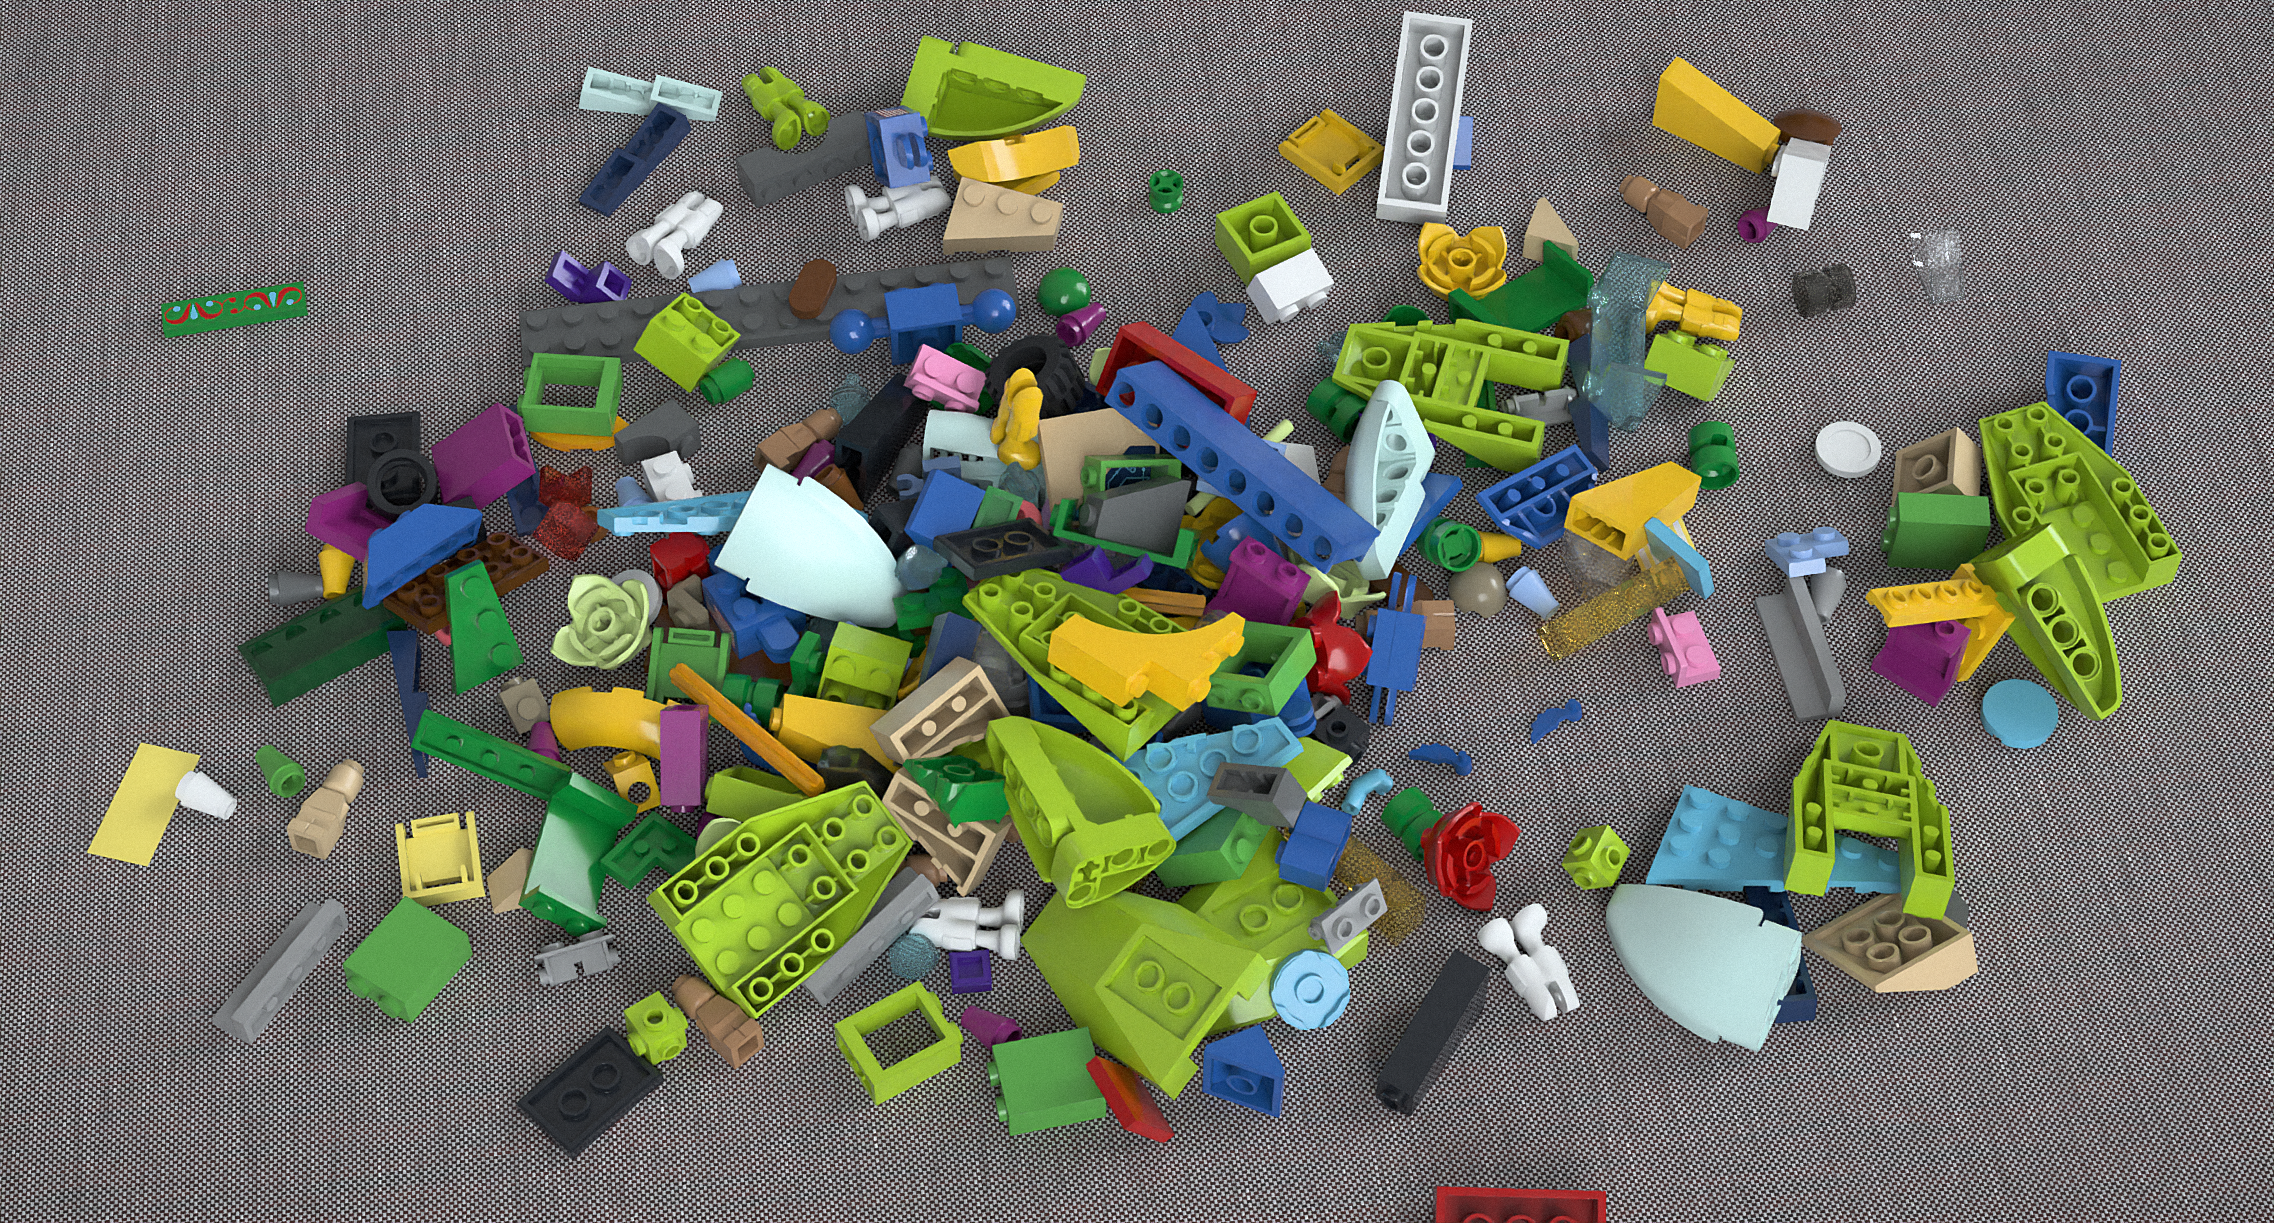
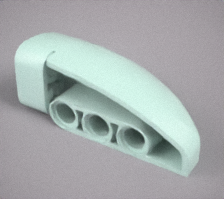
(1386, 472)
(811, 553)
(1704, 959)

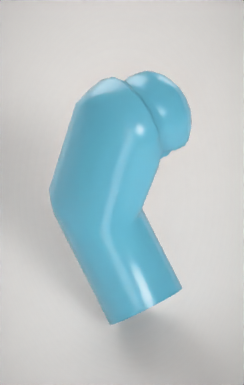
(1363, 785)

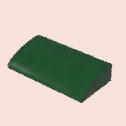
(318, 646)

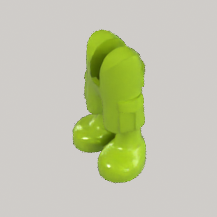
(778, 100)

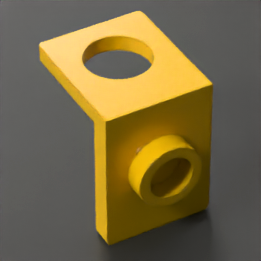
(632, 768)

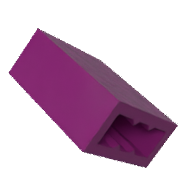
(483, 457)
(684, 756)

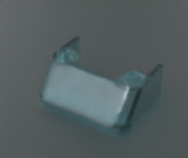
(1616, 372)

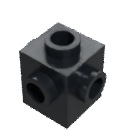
(1343, 732)

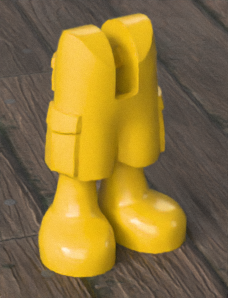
(1696, 313)
(1018, 421)

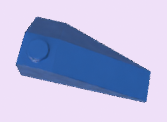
(2085, 393)

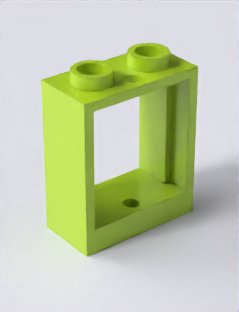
(749, 792)
(913, 1070)

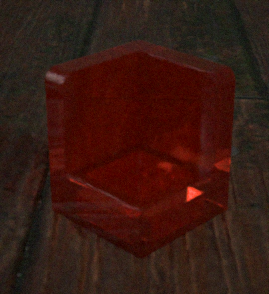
(571, 489)
(566, 530)

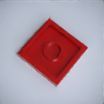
(1129, 1099)

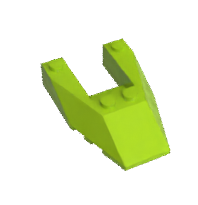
(1445, 374)
(1872, 786)

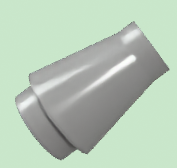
(1826, 592)

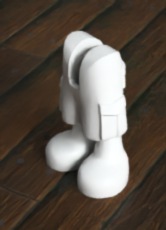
(903, 206)
(675, 228)
(957, 920)
(1533, 974)

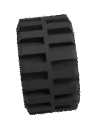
(1052, 367)

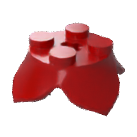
(1338, 649)
(1461, 853)

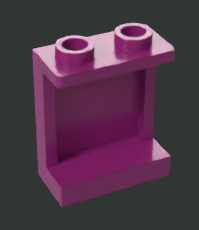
(344, 520)
(1260, 585)
(1923, 658)

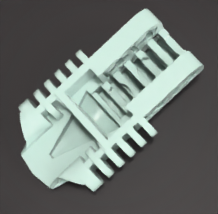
(969, 435)

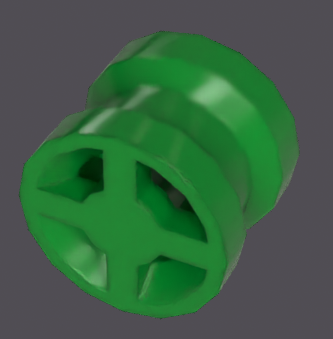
(1166, 191)

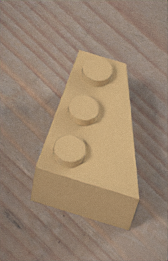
(1000, 219)
(940, 714)
(962, 851)

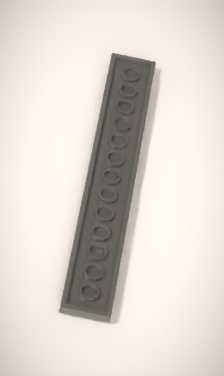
(754, 311)

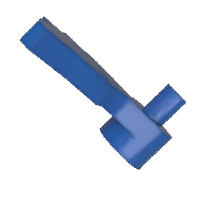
(1550, 719)
(1443, 754)

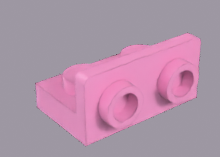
(945, 381)
(1683, 648)

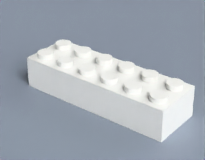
(1424, 118)

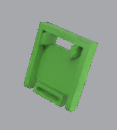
(692, 648)

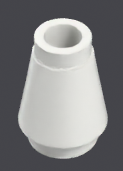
(204, 795)

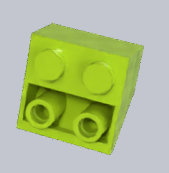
(686, 341)
(1689, 366)
(863, 668)
(1317, 768)

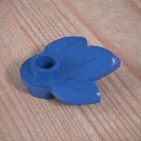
(1221, 320)

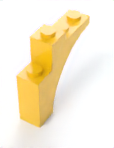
(1129, 663)

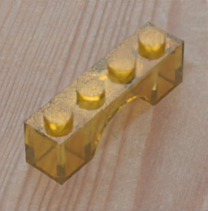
(1613, 609)
(1403, 900)

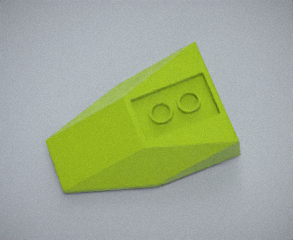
(2055, 474)
(1031, 604)
(783, 893)
(1269, 918)
(1142, 978)

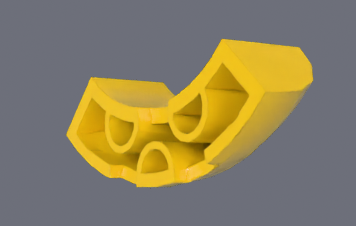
(1007, 161)
(607, 719)

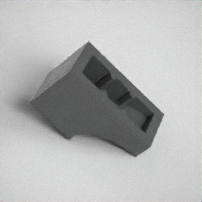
(658, 433)
(1259, 791)

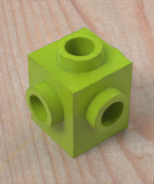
(1595, 857)
(655, 1029)

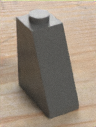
(1138, 513)

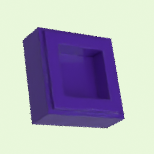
(970, 971)

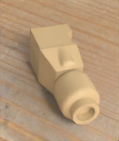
(325, 811)

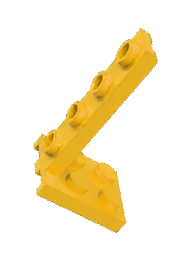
(1958, 599)

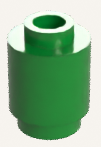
(727, 381)

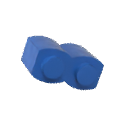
(1314, 846)

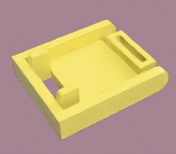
(440, 855)

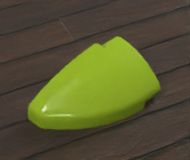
(986, 91)
(2057, 617)
(1077, 810)

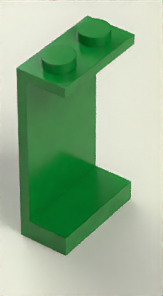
(1531, 299)
(1184, 553)
(565, 863)

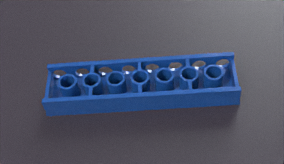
(1241, 463)

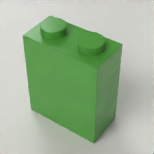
(1935, 530)
(1214, 850)
(407, 960)
(1045, 1081)

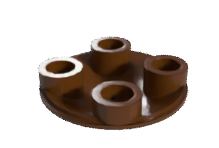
(1807, 125)

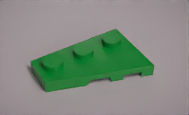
(478, 628)

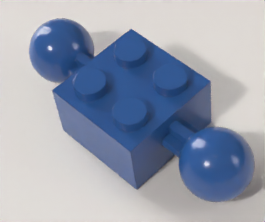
(922, 317)

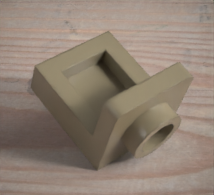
(685, 605)
(523, 704)

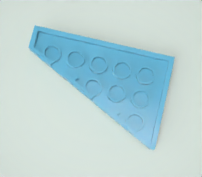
(699, 514)
(1185, 767)
(1734, 845)

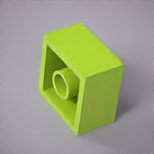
(1260, 235)

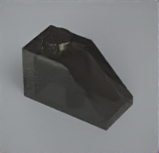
(846, 766)

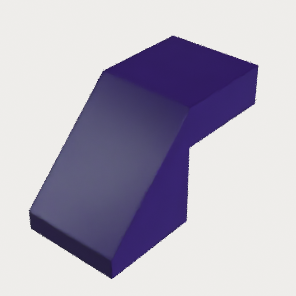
(586, 286)
(1096, 571)

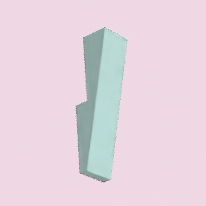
(629, 95)

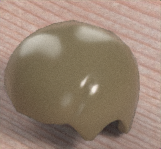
(1478, 590)

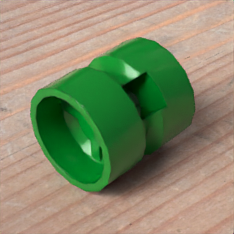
(1336, 408)
(1713, 454)
(1449, 544)
(762, 694)
(1408, 817)

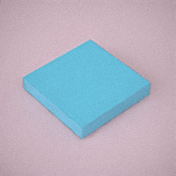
(1695, 567)

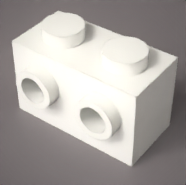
(1290, 287)
(668, 479)

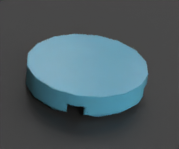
(2019, 713)
(1309, 989)

